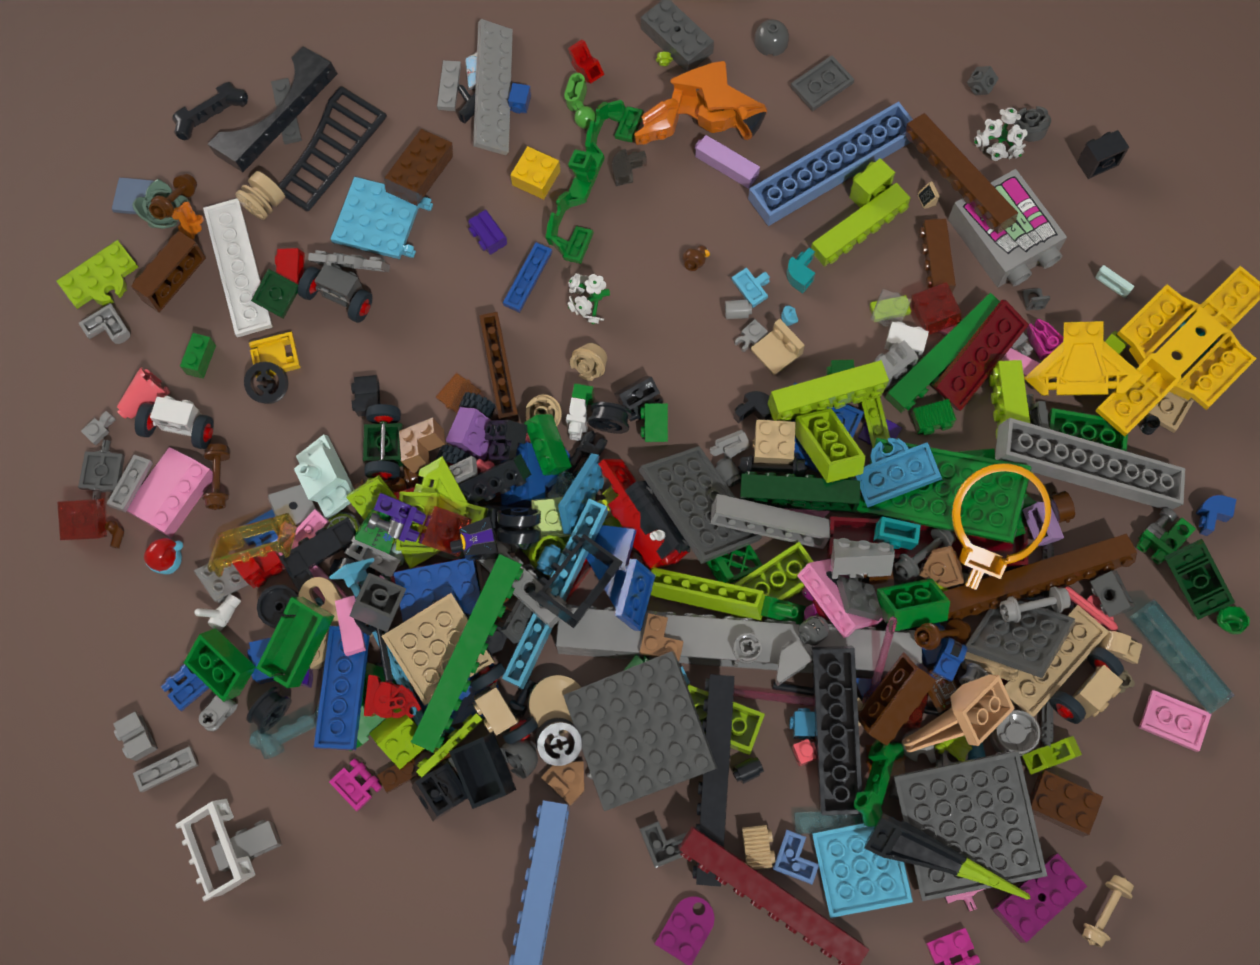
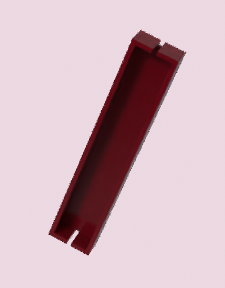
(864, 529)

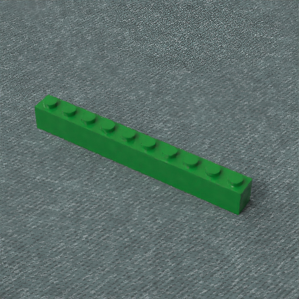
(465, 655)

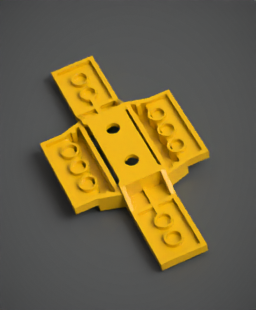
(1162, 372)

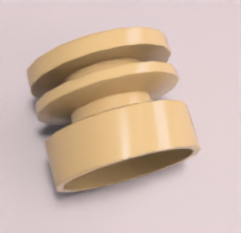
(261, 194)

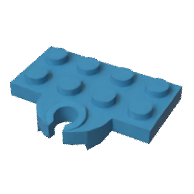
(897, 471)
(583, 488)

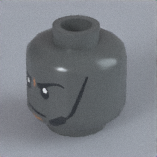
(813, 630)

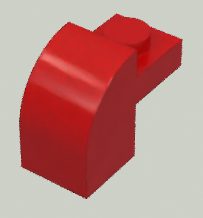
(584, 62)

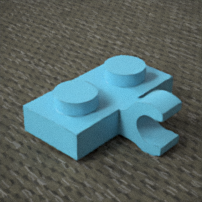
(751, 287)

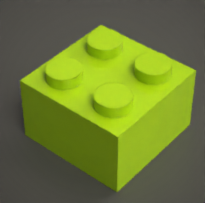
(871, 182)
(395, 739)

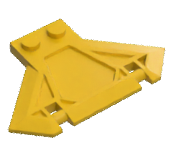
(1083, 364)

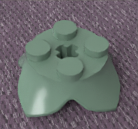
(142, 204)

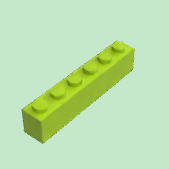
(860, 224)
(708, 593)

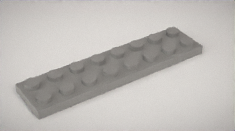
(493, 87)

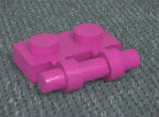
(351, 789)
(951, 946)

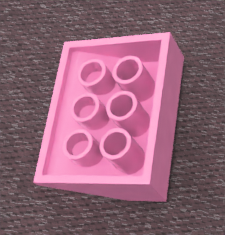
(170, 492)

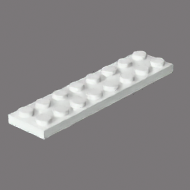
(236, 266)

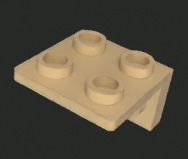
(778, 348)

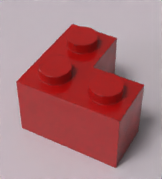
(259, 568)

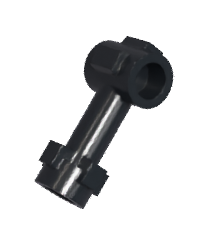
(517, 706)

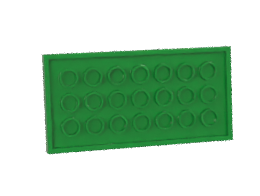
(988, 508)

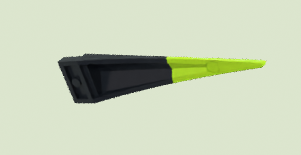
(910, 845)

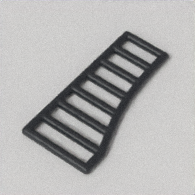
(319, 135)

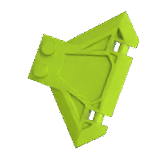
(450, 499)

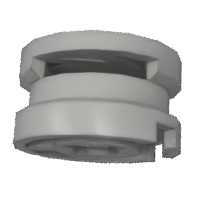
(747, 648)

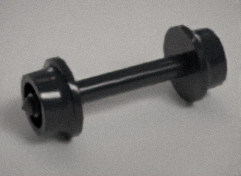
(798, 467)

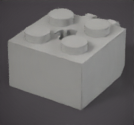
(898, 362)

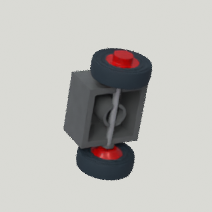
(338, 287)

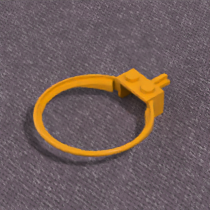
(984, 560)

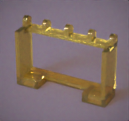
(233, 539)

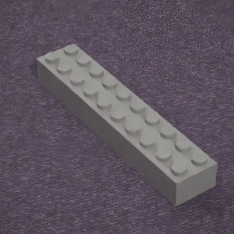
(1091, 464)

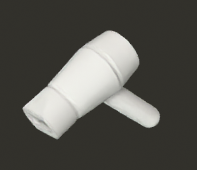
(222, 615)

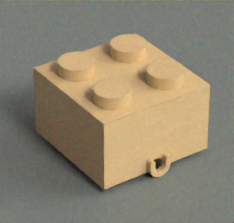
(774, 442)

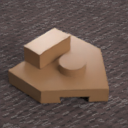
(943, 567)
(566, 780)

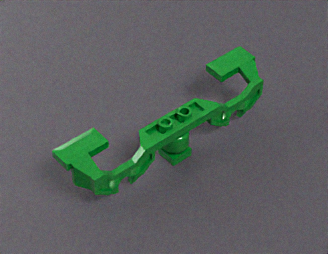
(586, 168)

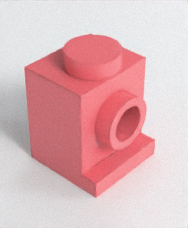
(804, 752)

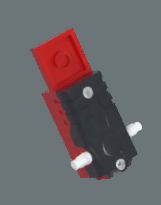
(640, 510)

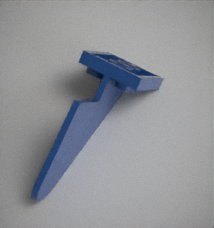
(631, 584)

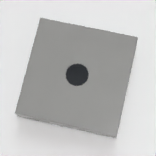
(293, 502)

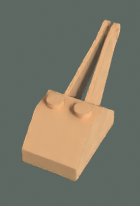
(975, 713)

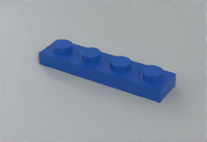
(527, 277)

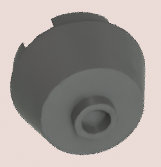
(1035, 122)

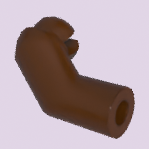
(117, 533)

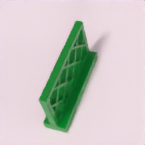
(721, 565)

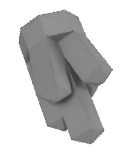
(730, 444)

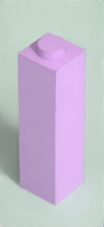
(727, 161)

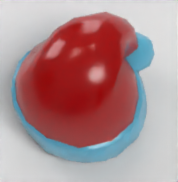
(164, 555)

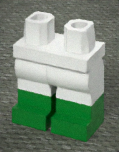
(577, 419)

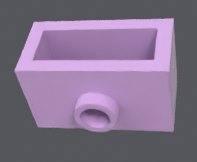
(1035, 518)

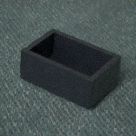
(482, 770)

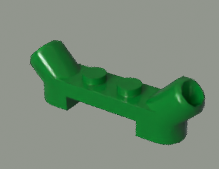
(870, 800)

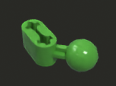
(574, 98)

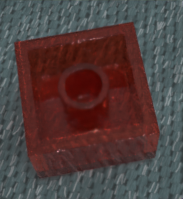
(936, 308)
(82, 519)
(441, 528)

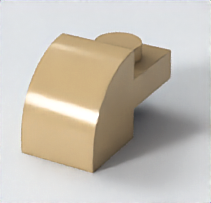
(1121, 646)

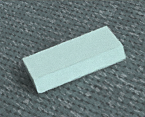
(1114, 281)

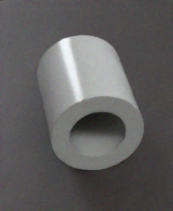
(737, 309)

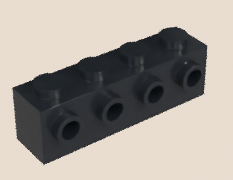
(495, 480)

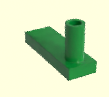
(783, 610)

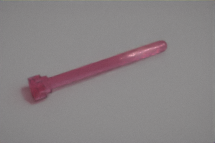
(882, 658)
(774, 697)

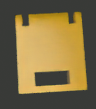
(273, 350)

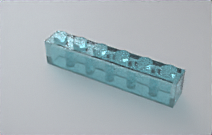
(1182, 656)

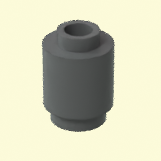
(728, 472)

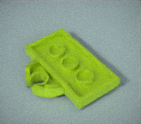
(99, 276)

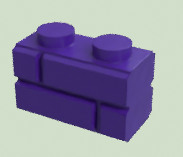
(488, 232)

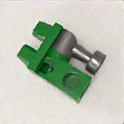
(1161, 540)

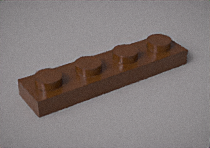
(395, 777)

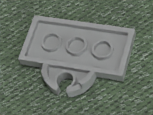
(349, 261)

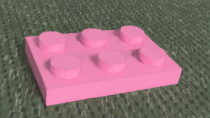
(1175, 721)

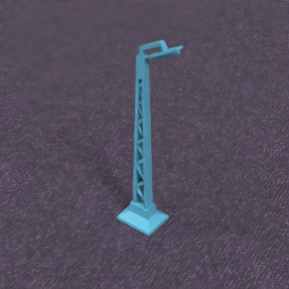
(355, 575)

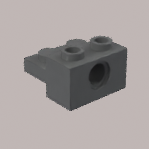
(1112, 584)

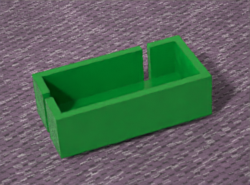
(295, 642)

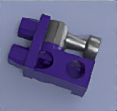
(401, 518)

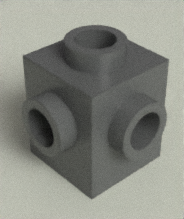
(982, 80)

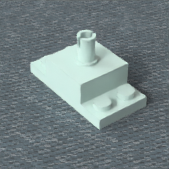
(324, 476)

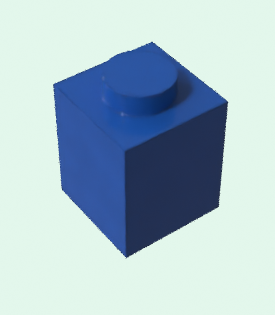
(519, 98)

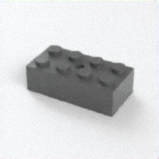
(677, 35)

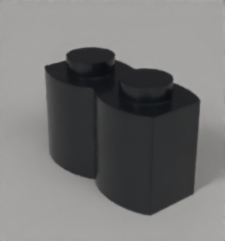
(366, 393)

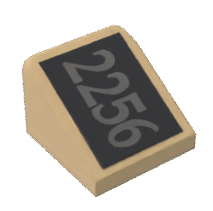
(928, 195)

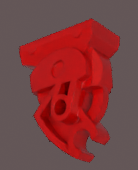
(386, 697)

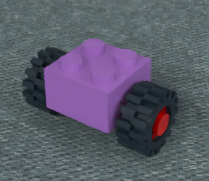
(468, 430)

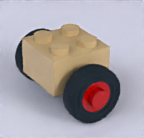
(1094, 692)
(495, 709)

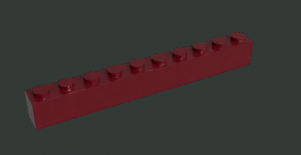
(773, 898)

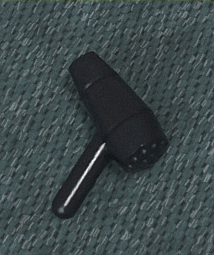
(469, 108)

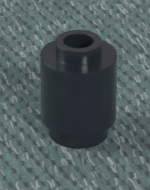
(747, 770)

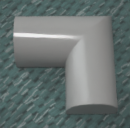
(107, 320)

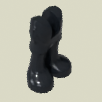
(585, 450)

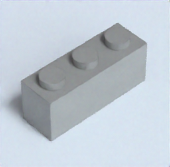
(249, 843)

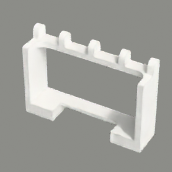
(240, 867)

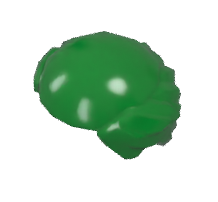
(1233, 619)

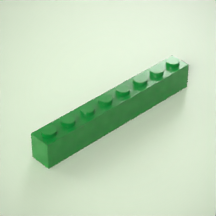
(930, 368)

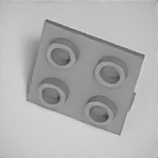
(220, 586)

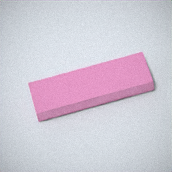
(351, 634)

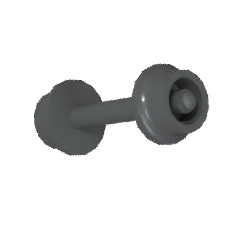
(908, 566)

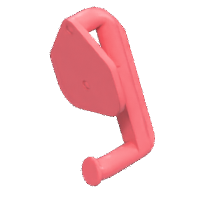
(1092, 607)

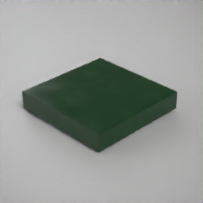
(275, 293)

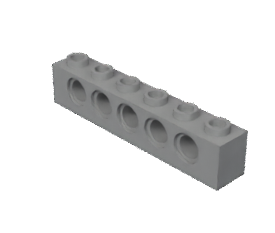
(527, 579)

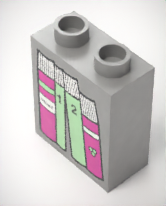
(1020, 247)

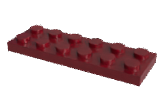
(981, 355)

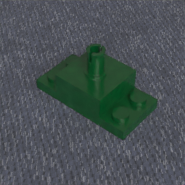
(1199, 579)

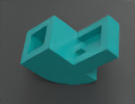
(798, 273)

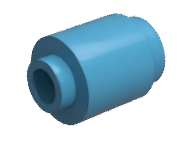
(548, 556)

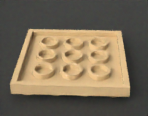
(427, 642)

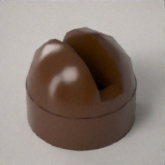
(398, 484)

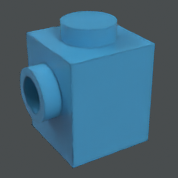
(803, 724)

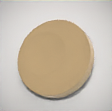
(547, 698)

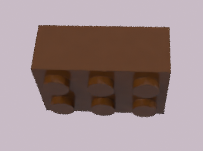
(1065, 803)

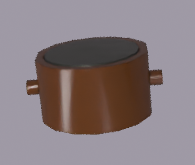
(1062, 506)

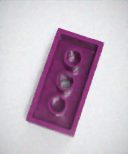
(1029, 916)

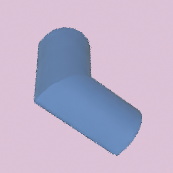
(791, 863)

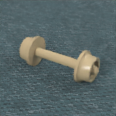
(1120, 887)

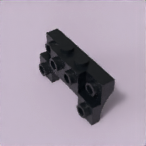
(318, 549)

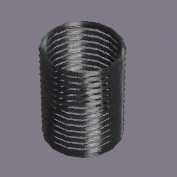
(1147, 429)

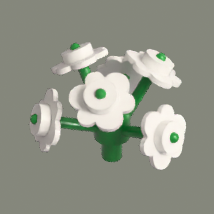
(595, 287)

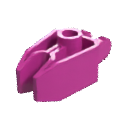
(1043, 338)

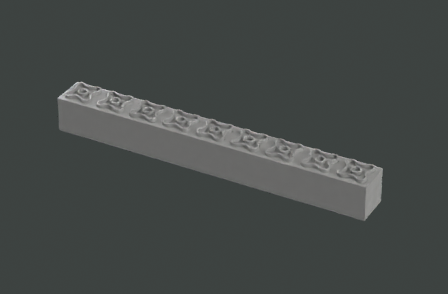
(712, 640)

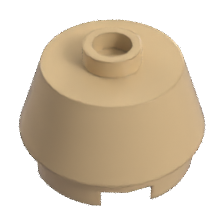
(589, 361)
(544, 405)

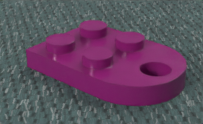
(686, 931)

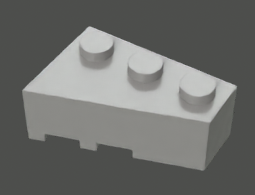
(861, 558)

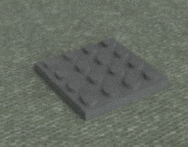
(1021, 645)

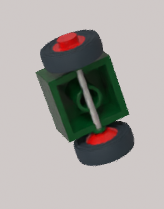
(382, 442)

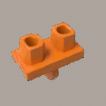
(189, 220)

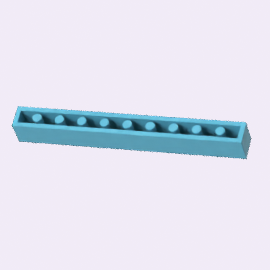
(536, 630)

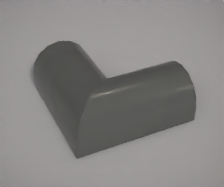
(658, 848)

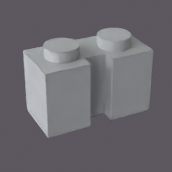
(135, 736)

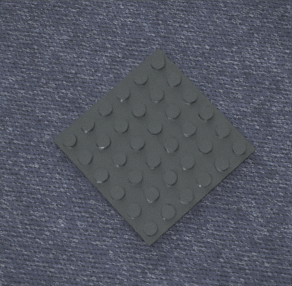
(640, 731)
(977, 811)

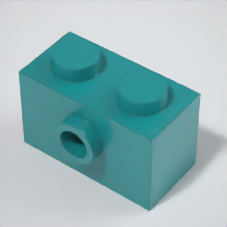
(897, 533)

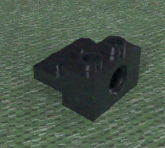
(504, 439)
(439, 791)

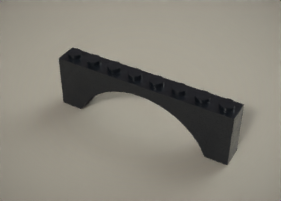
(244, 146)

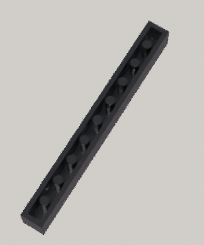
(715, 783)

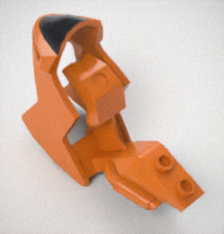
(713, 105)

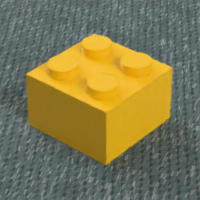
(535, 172)

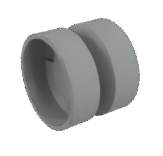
(1016, 732)

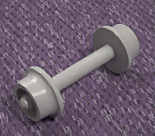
(1058, 599)

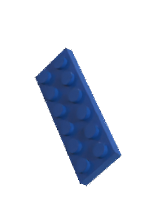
(340, 695)

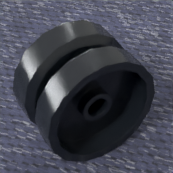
(519, 525)
(271, 601)

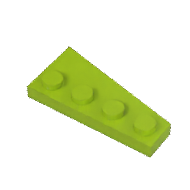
(454, 739)

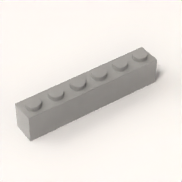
(770, 521)

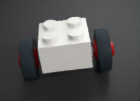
(176, 418)

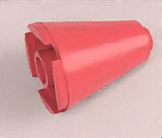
(143, 389)

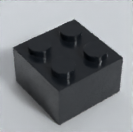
(1102, 154)

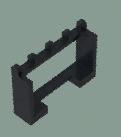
(559, 610)

